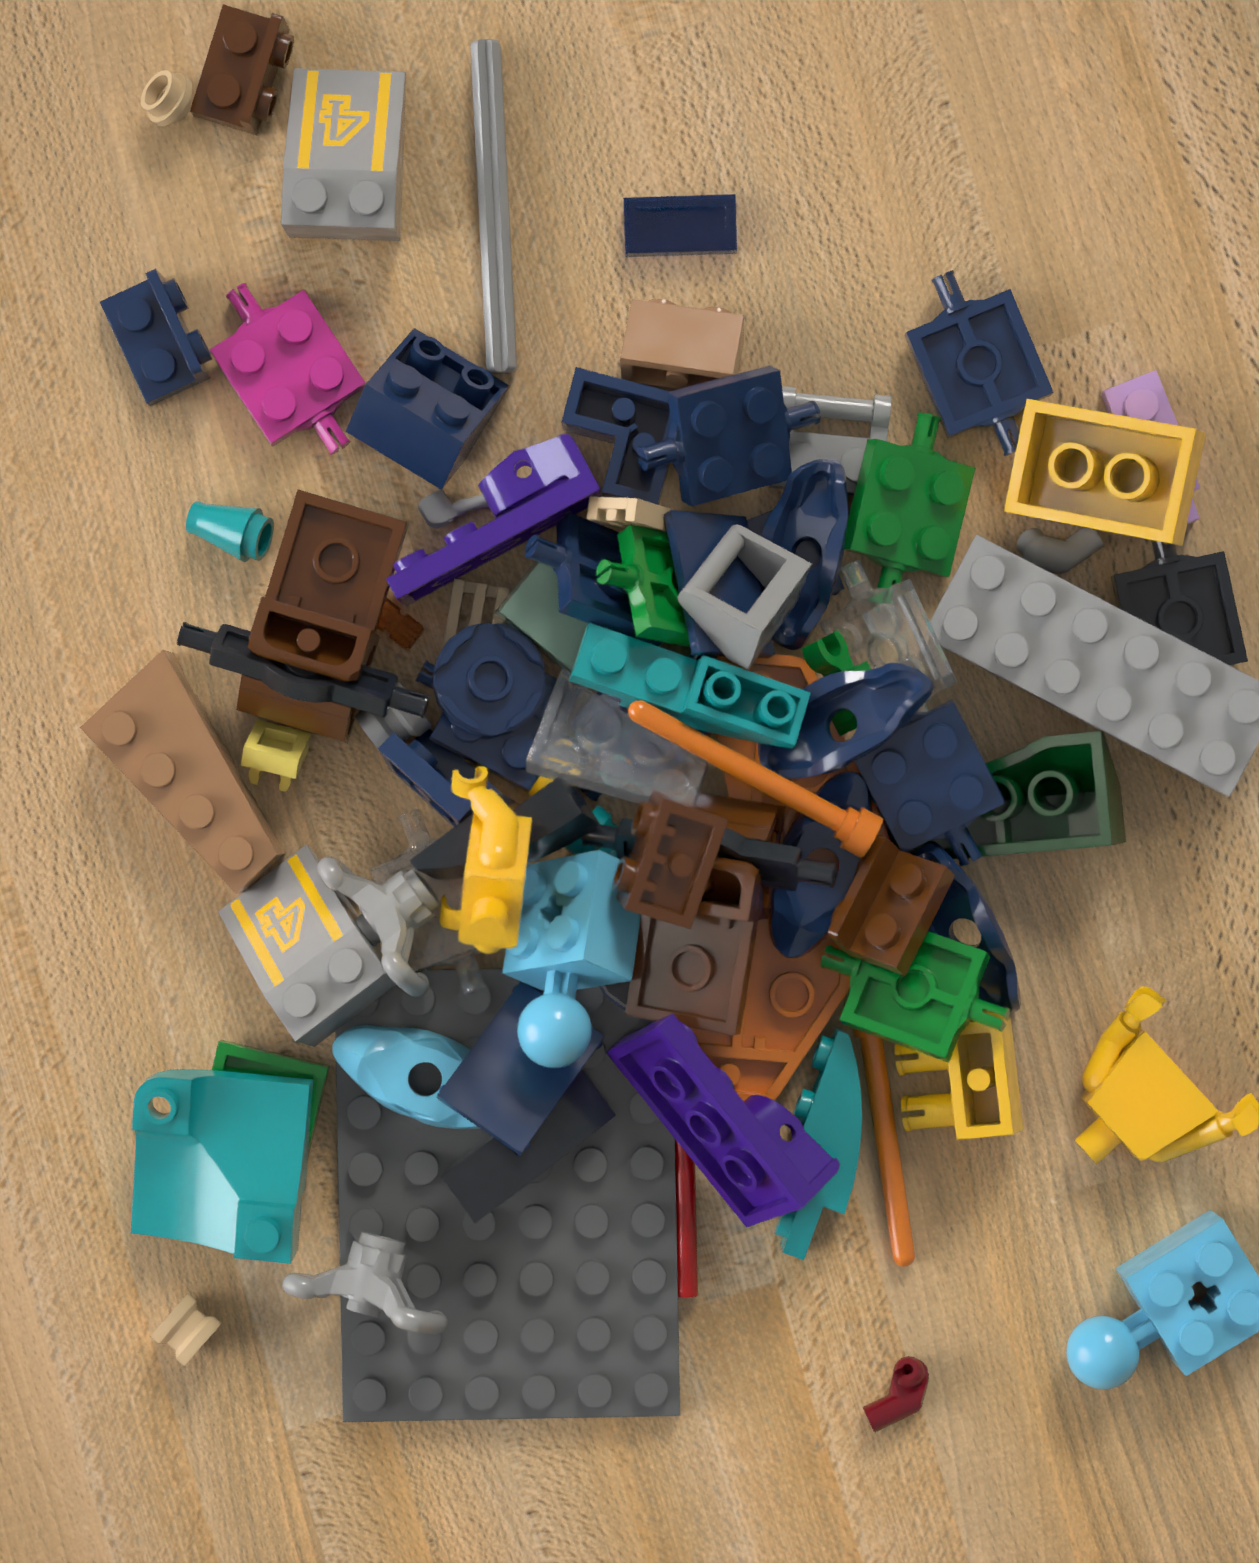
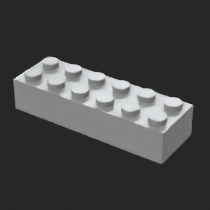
(1100, 665)

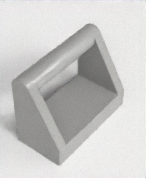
(734, 632)

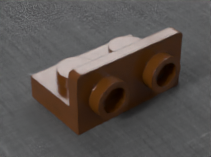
(241, 69)
(669, 859)
(889, 906)

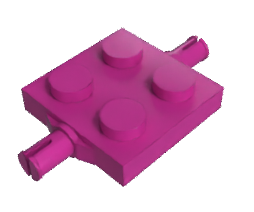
(288, 368)

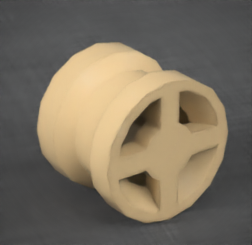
(185, 1329)

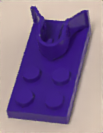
(521, 509)
(726, 1138)

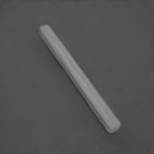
(493, 206)

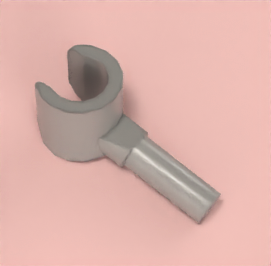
(440, 512)

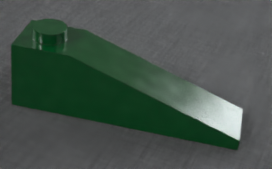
(1055, 796)

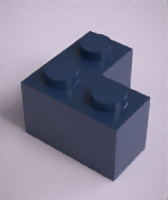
(628, 418)

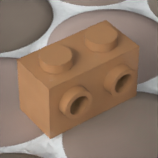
(680, 344)

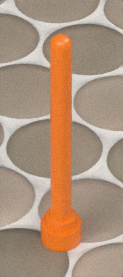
(852, 827)
(887, 1148)

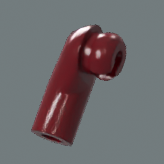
(904, 1396)

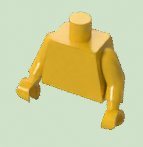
(492, 871)
(1147, 1097)

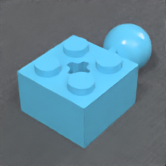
(569, 941)
(1161, 1280)

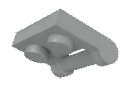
(847, 450)

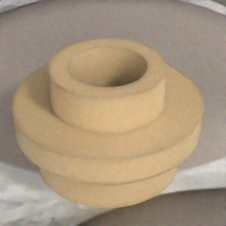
(167, 97)

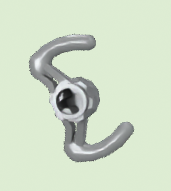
(388, 915)
(370, 1283)

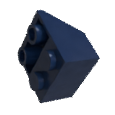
(426, 408)

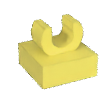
(275, 751)

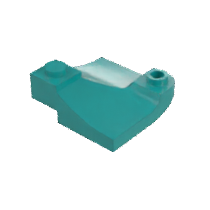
(222, 1161)

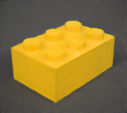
(1105, 471)

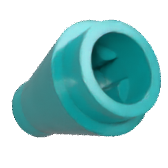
(234, 529)

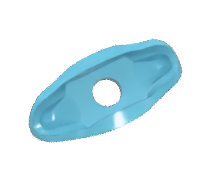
(381, 1064)

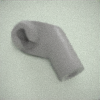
(1056, 554)

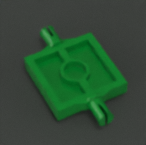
(908, 506)
(650, 582)
(926, 1005)

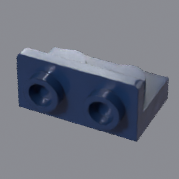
(156, 339)
(428, 772)

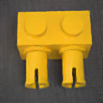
(982, 1083)

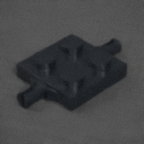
(1185, 599)

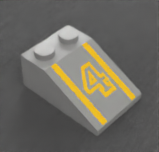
(344, 155)
(306, 949)

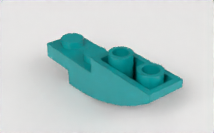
(697, 692)
(834, 1121)

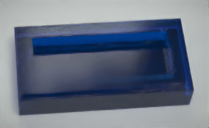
(680, 225)

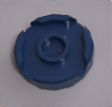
(472, 689)

